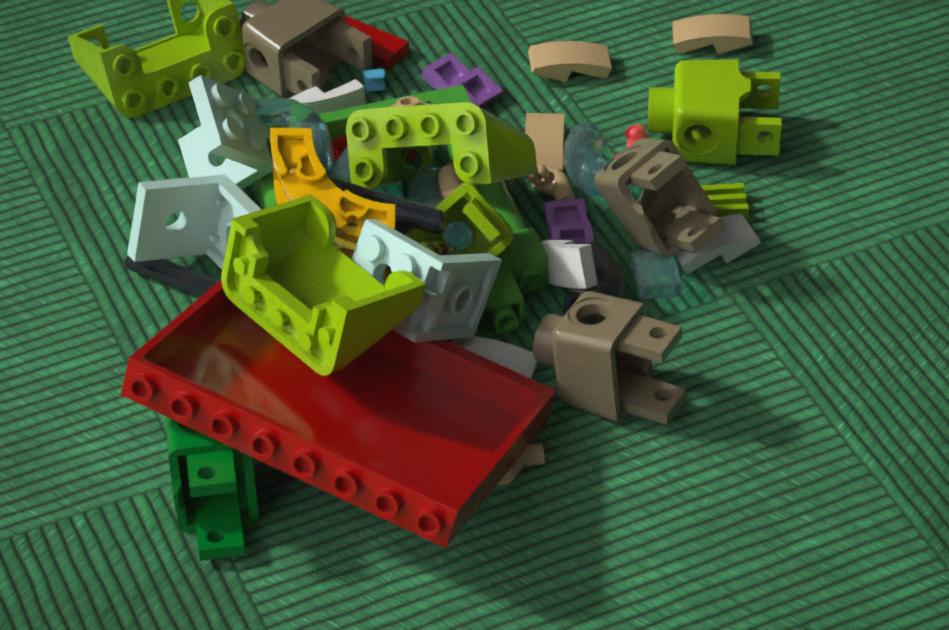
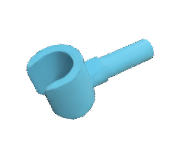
(373, 80)

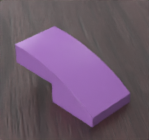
(452, 72)
(568, 221)

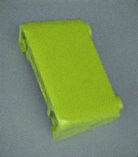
(306, 290)

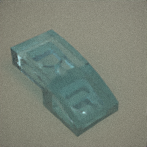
(655, 274)

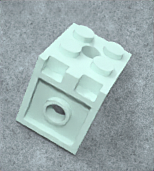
(226, 130)
(204, 219)
(454, 283)

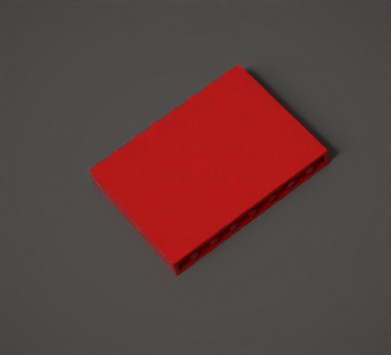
(396, 432)

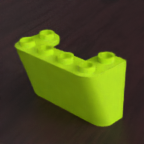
(161, 70)
(482, 144)

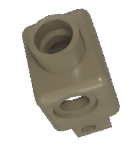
(288, 52)
(672, 205)
(606, 358)

